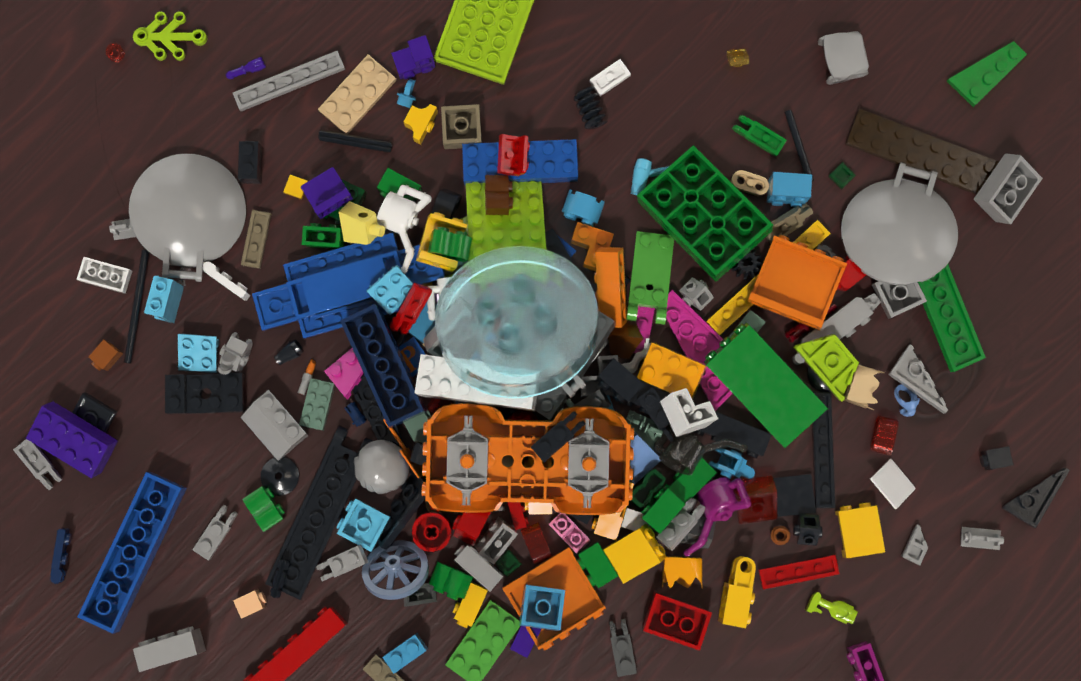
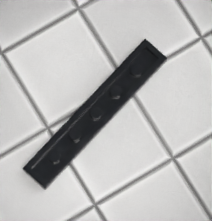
(823, 455)

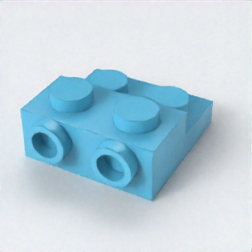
(362, 524)

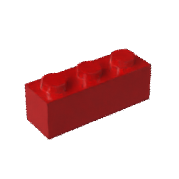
(517, 515)

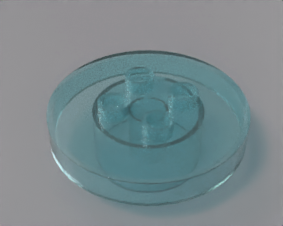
(517, 322)

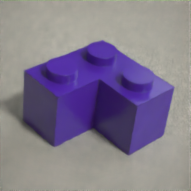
(414, 59)

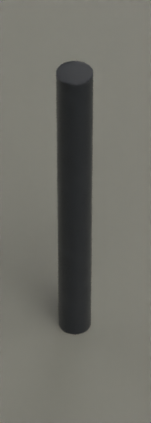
(798, 143)

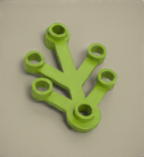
(167, 36)

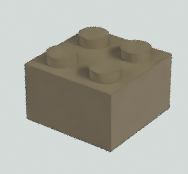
(460, 125)

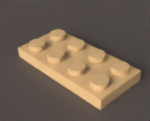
(357, 94)

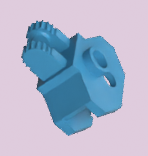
(732, 464)

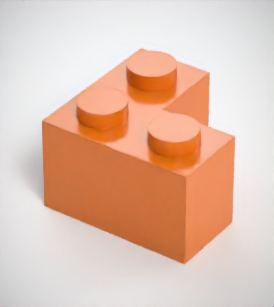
(591, 239)

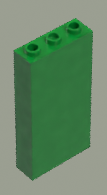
(765, 384)

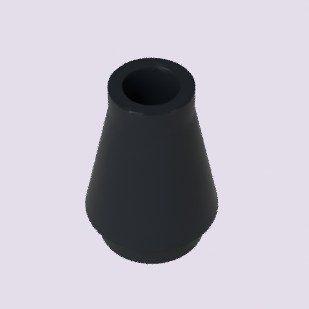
(289, 352)

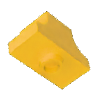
(420, 121)

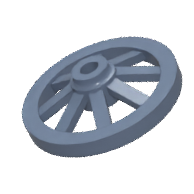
(395, 567)

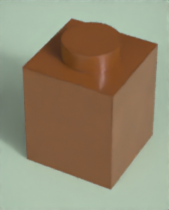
(105, 355)

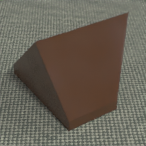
(625, 340)

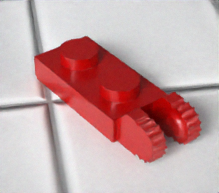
(410, 308)

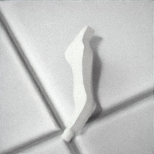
(633, 365)

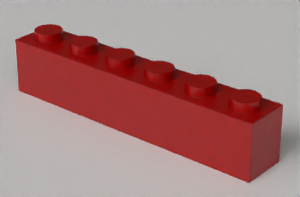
(300, 647)

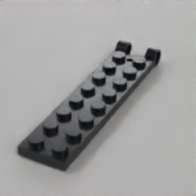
(318, 516)

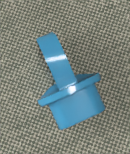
(406, 99)

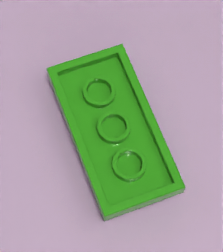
(483, 643)

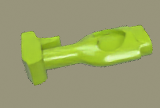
(838, 609)

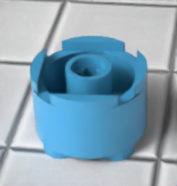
(582, 207)

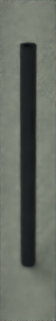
(136, 306)

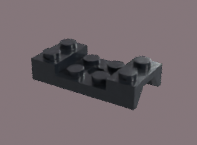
(185, 391)

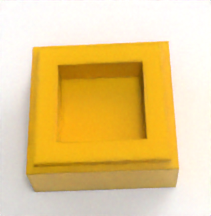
(293, 186)

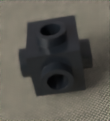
(808, 529)

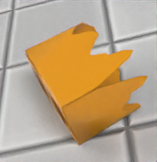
(681, 570)

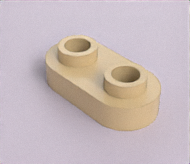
(750, 181)

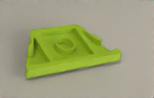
(830, 362)

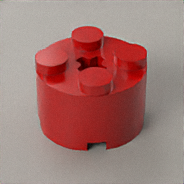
(432, 543)

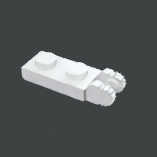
(225, 280)

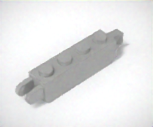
(843, 321)

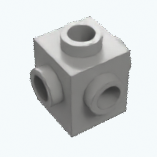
(696, 293)

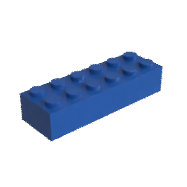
(548, 162)

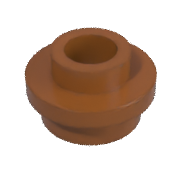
(786, 535)

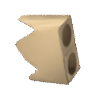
(862, 387)

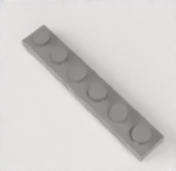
(288, 81)

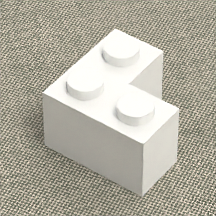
(686, 416)

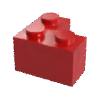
(469, 526)

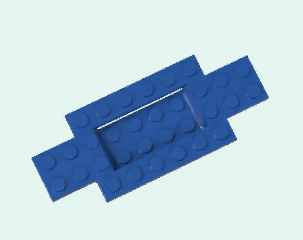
(335, 281)

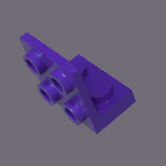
(326, 193)

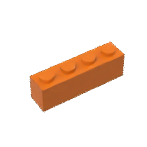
(611, 283)

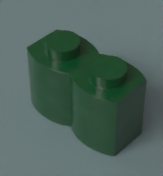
(650, 483)

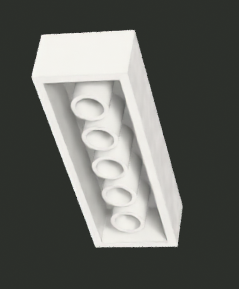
(440, 382)

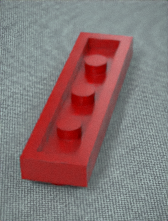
(798, 572)

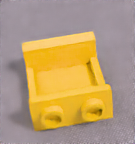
(433, 222)
(860, 530)
(635, 553)

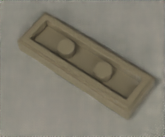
(256, 239)

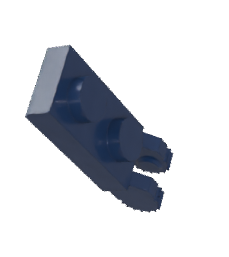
(60, 556)

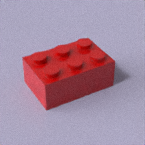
(676, 621)

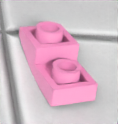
(569, 532)

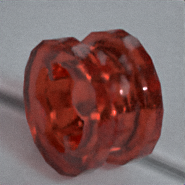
(109, 51)

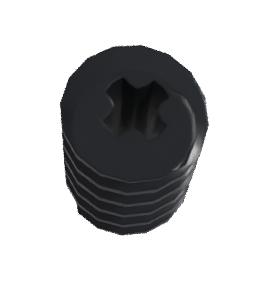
(588, 108)

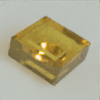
(737, 57)

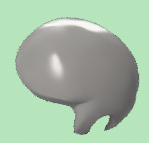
(381, 467)

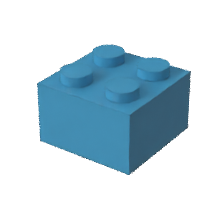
(789, 189)
(542, 607)

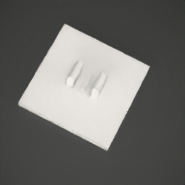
(892, 483)

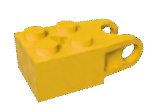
(738, 594)

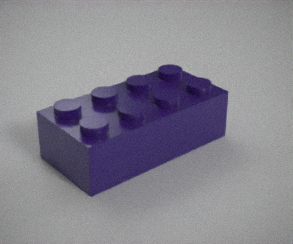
(71, 439)

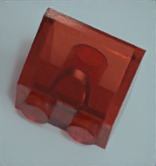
(763, 500)

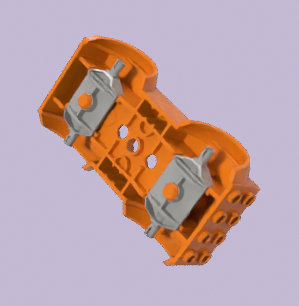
(468, 473)

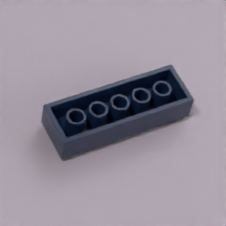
(383, 365)

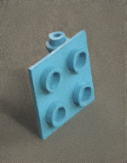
(391, 289)
(197, 353)

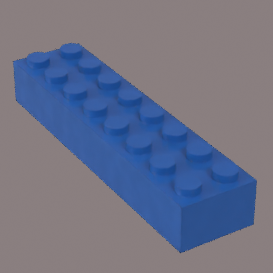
(132, 552)

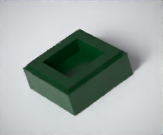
(841, 175)
(508, 563)

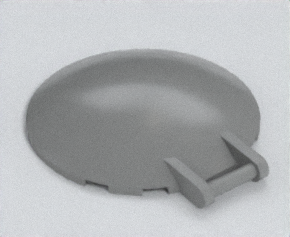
(187, 212)
(900, 229)

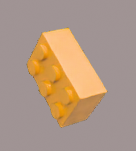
(671, 370)

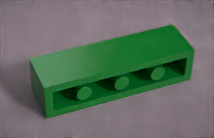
(688, 485)

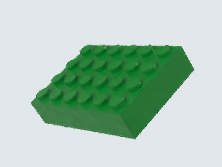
(704, 213)

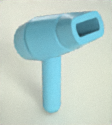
(641, 173)

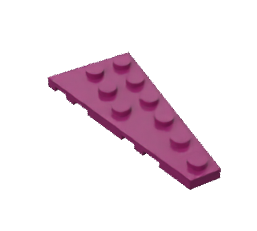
(696, 341)

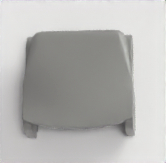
(844, 56)

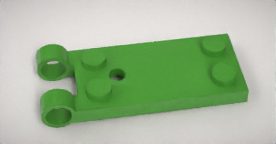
(650, 267)

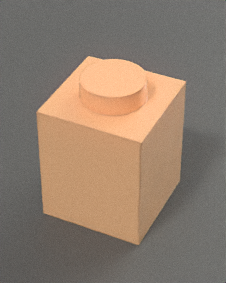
(250, 603)

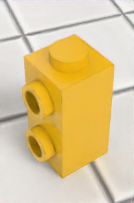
(470, 606)

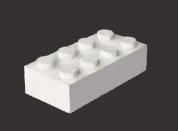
(104, 275)

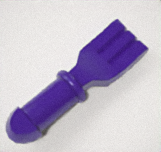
(252, 66)

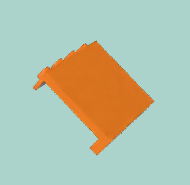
(797, 282)
(579, 601)

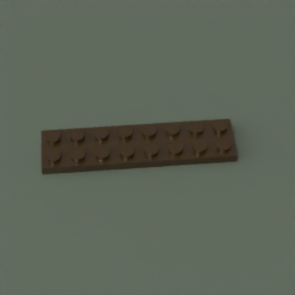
(921, 151)

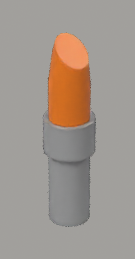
(306, 377)

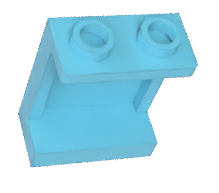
(164, 299)

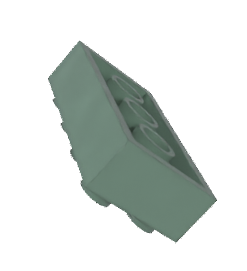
(317, 404)

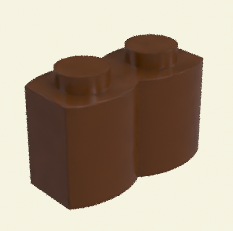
(497, 195)

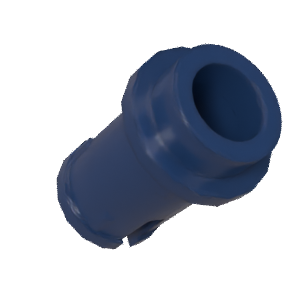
(355, 414)

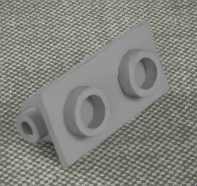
(122, 229)
(981, 538)

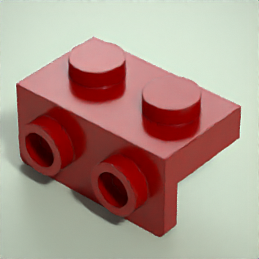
(513, 155)

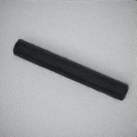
(356, 141)

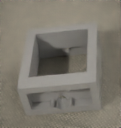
(478, 566)

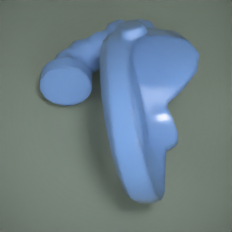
(909, 407)

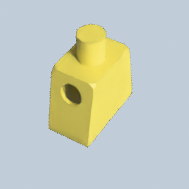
(359, 224)

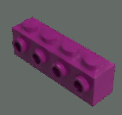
(864, 662)

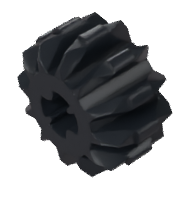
(752, 267)

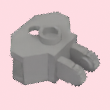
(234, 354)

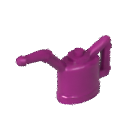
(719, 505)

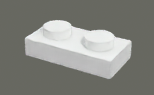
(610, 77)

